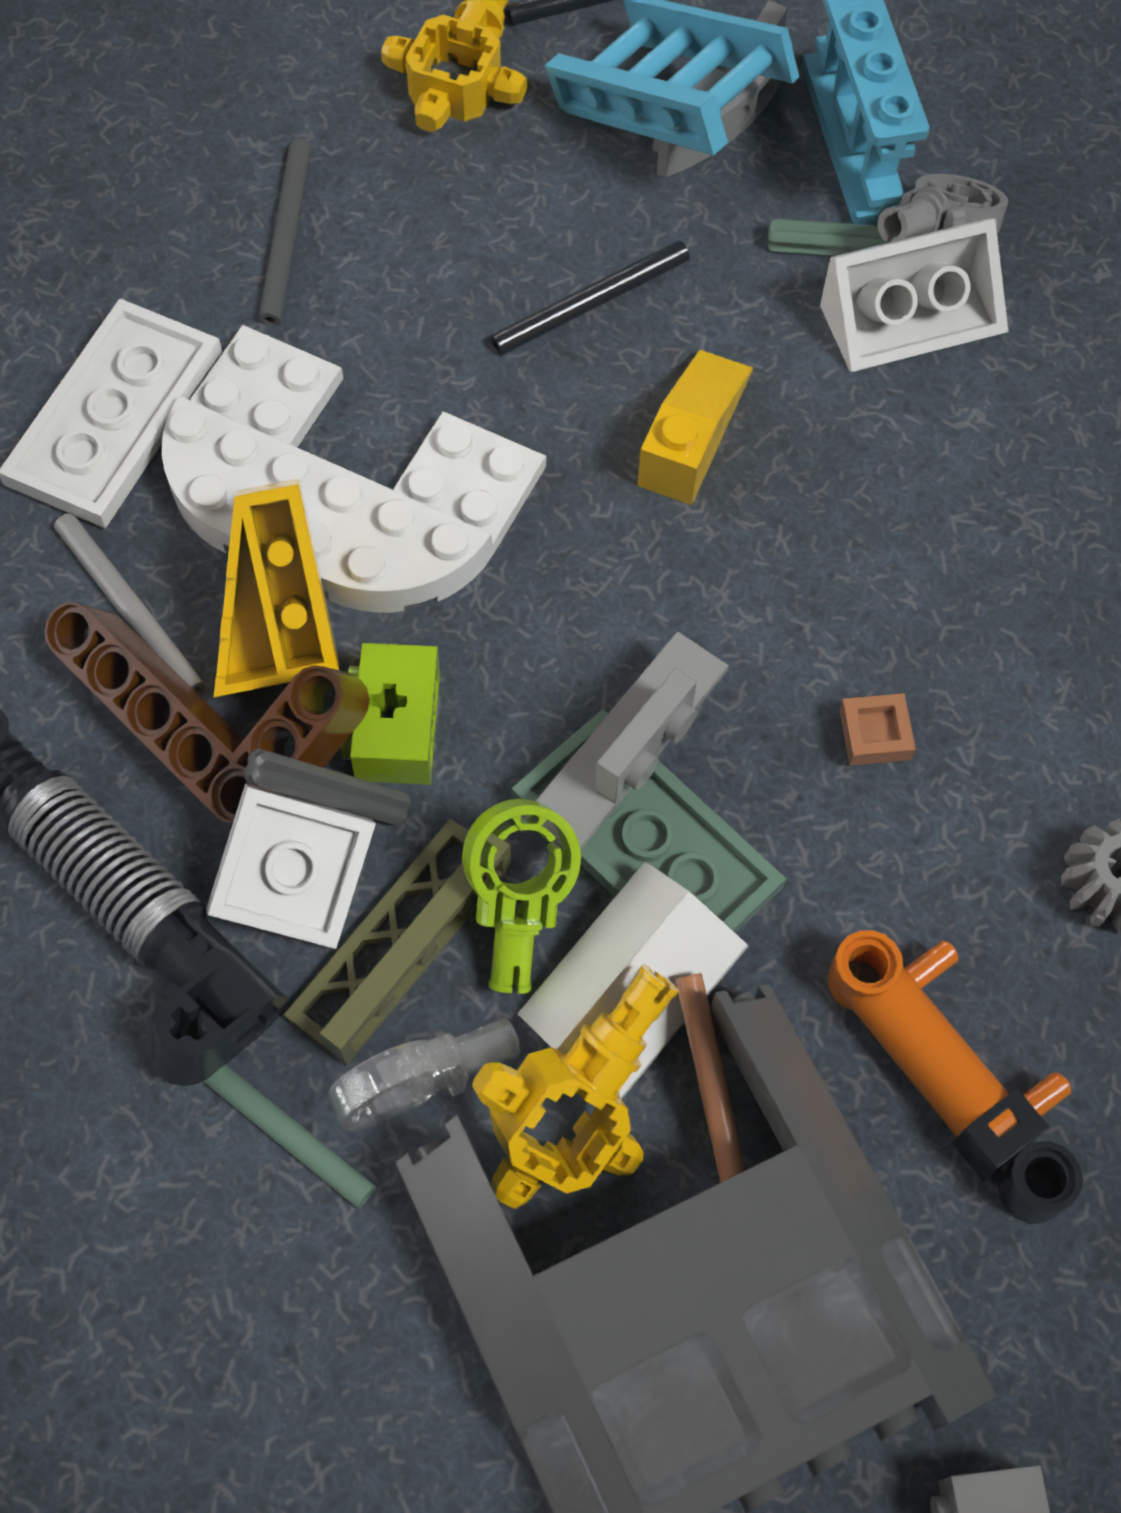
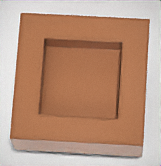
(877, 729)

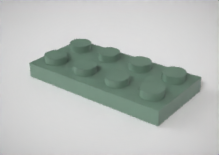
(672, 833)

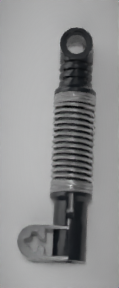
(159, 923)

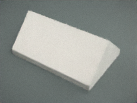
(916, 295)
(646, 924)

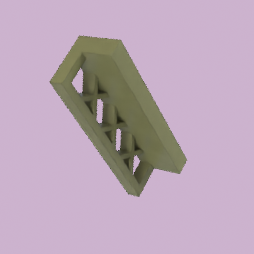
(408, 958)

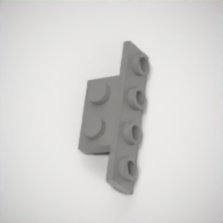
(631, 737)

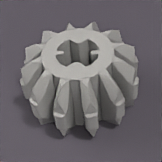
(1092, 873)

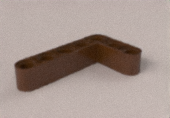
(192, 721)

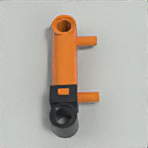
(989, 1122)

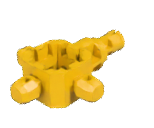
(471, 38)
(594, 1070)

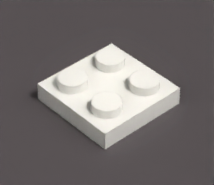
(290, 866)

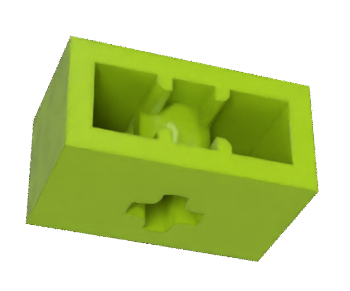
(399, 746)

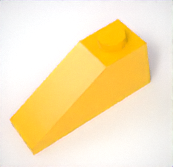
(691, 426)

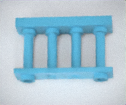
(672, 108)

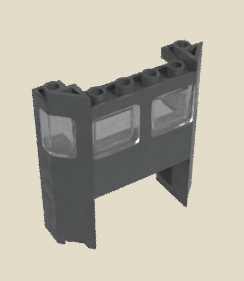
(719, 1331)

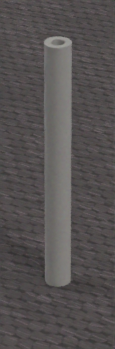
(124, 598)

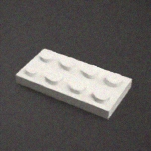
(109, 413)

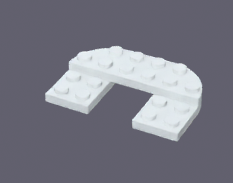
(370, 541)

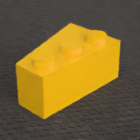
(273, 593)

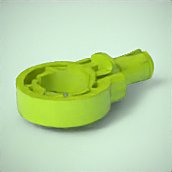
(537, 896)

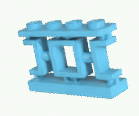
(864, 104)

